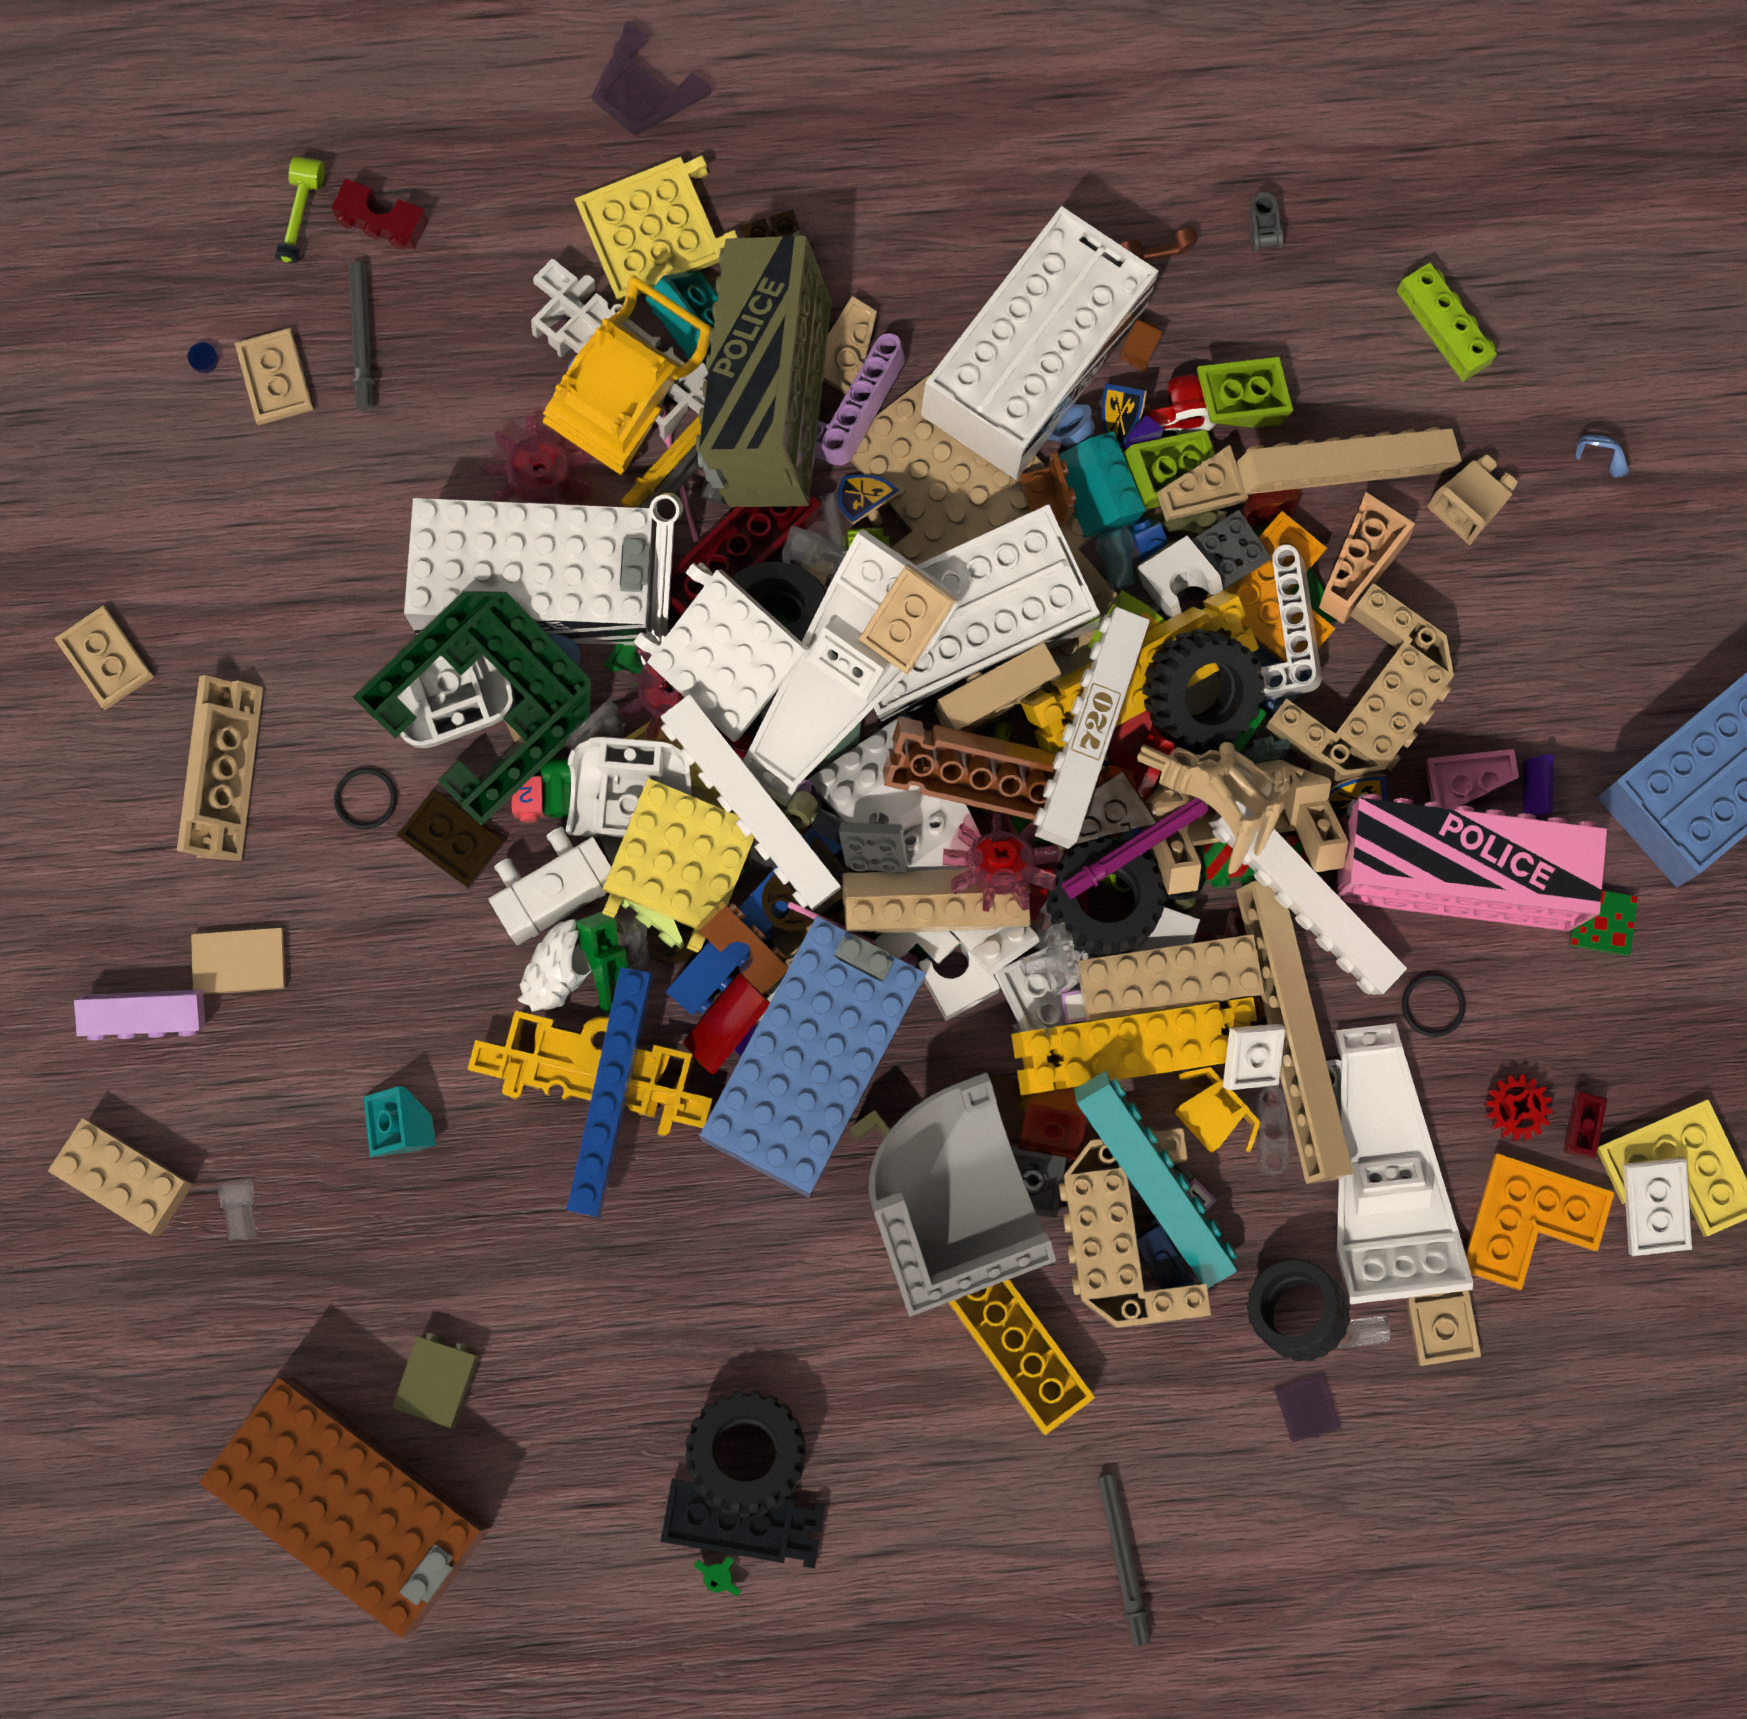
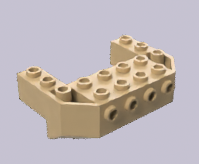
(1389, 708)
(1305, 812)
(1107, 1243)

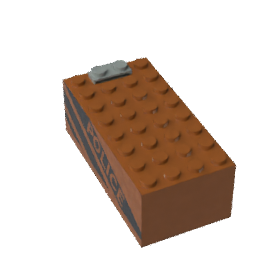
(345, 1505)

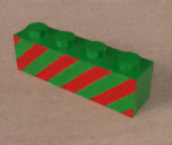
(1216, 859)

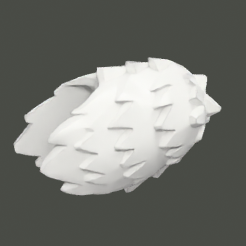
(554, 969)

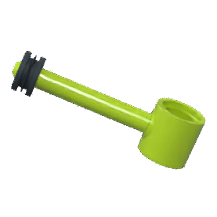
(306, 175)

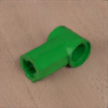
(557, 787)

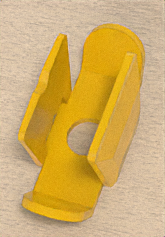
(1215, 1112)

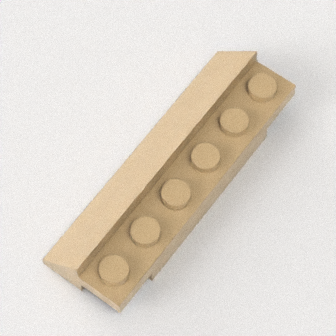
(220, 769)
(922, 904)

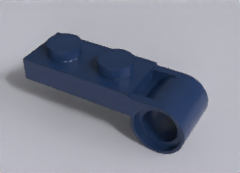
(1162, 1259)

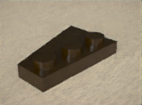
(1114, 809)

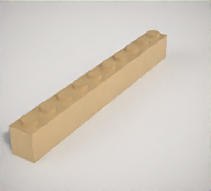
(1303, 1063)

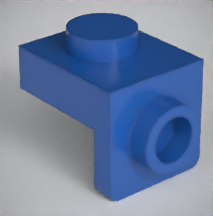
(1148, 536)

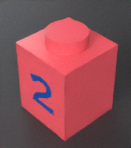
(529, 801)

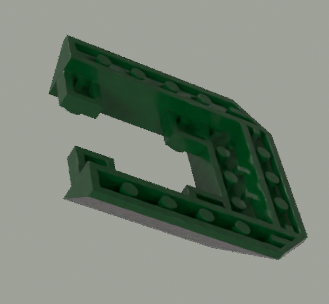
(551, 682)

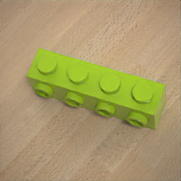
(1447, 321)

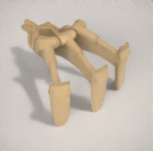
(1219, 779)

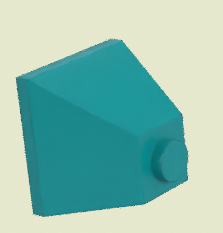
(397, 1123)

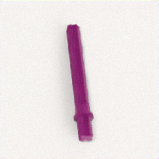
(1134, 847)

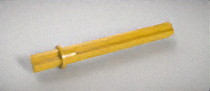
(663, 466)

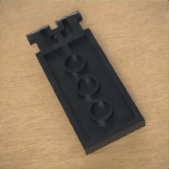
(765, 1537)

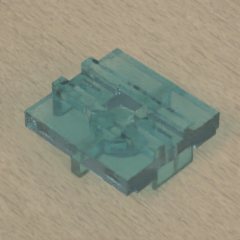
(1267, 750)

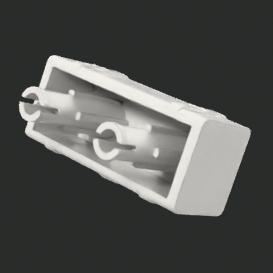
(552, 890)

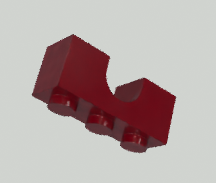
(400, 225)

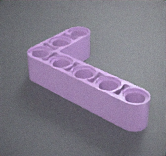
(863, 411)

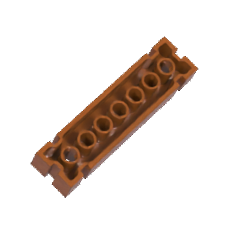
(974, 769)

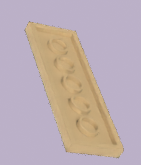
(1170, 978)

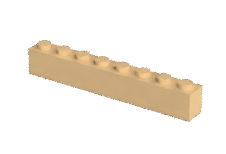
(1348, 460)

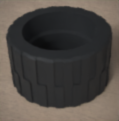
(1269, 1288)

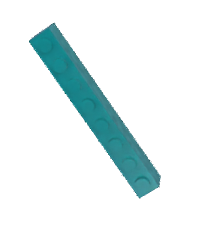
(1155, 1178)

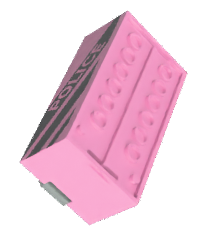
(1471, 863)

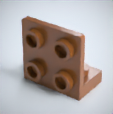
(1050, 488)

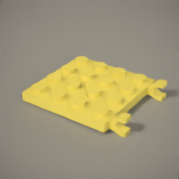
(651, 225)
(677, 858)

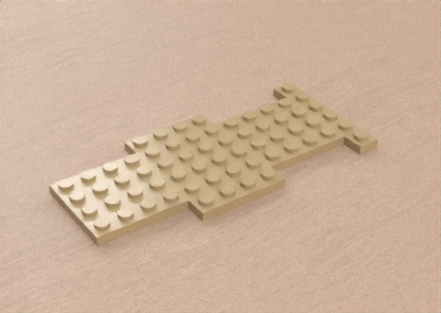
(958, 496)

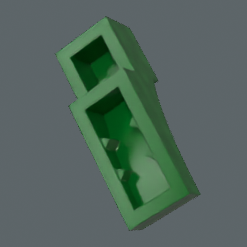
(605, 956)

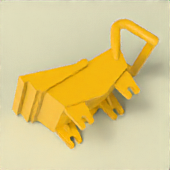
(617, 383)

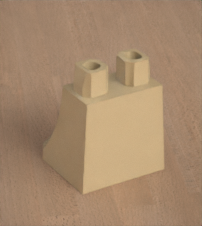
(1472, 498)

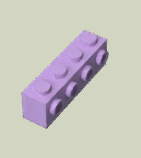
(139, 1013)

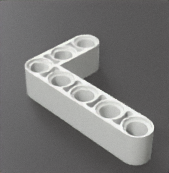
(1293, 633)

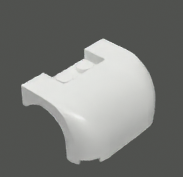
(455, 704)
(611, 777)

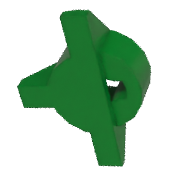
(720, 1574)

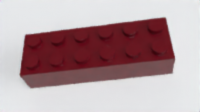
(737, 542)

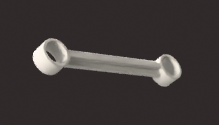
(662, 567)

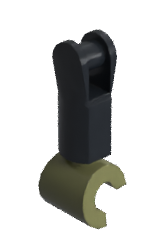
(806, 808)

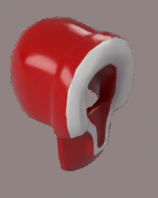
(1186, 409)

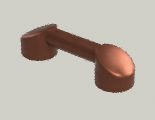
(1183, 242)

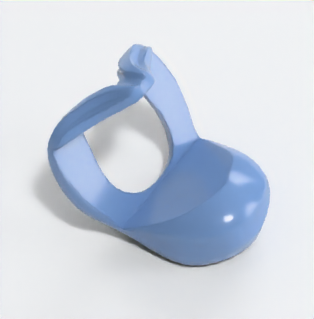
(1617, 464)

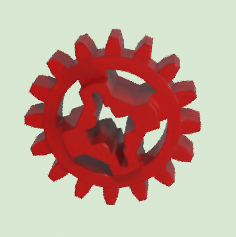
(1530, 1113)

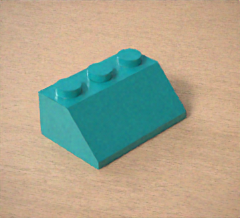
(695, 295)
(1102, 485)

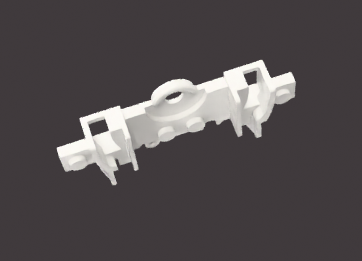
(568, 301)

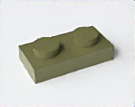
(1194, 524)

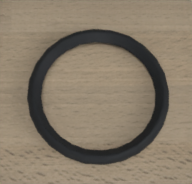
(380, 821)
(1412, 1023)

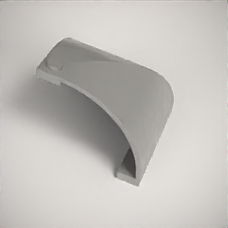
(954, 1199)

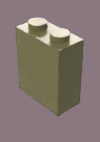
(436, 1380)

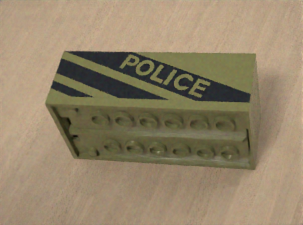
(764, 372)

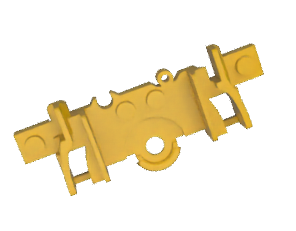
(573, 1063)

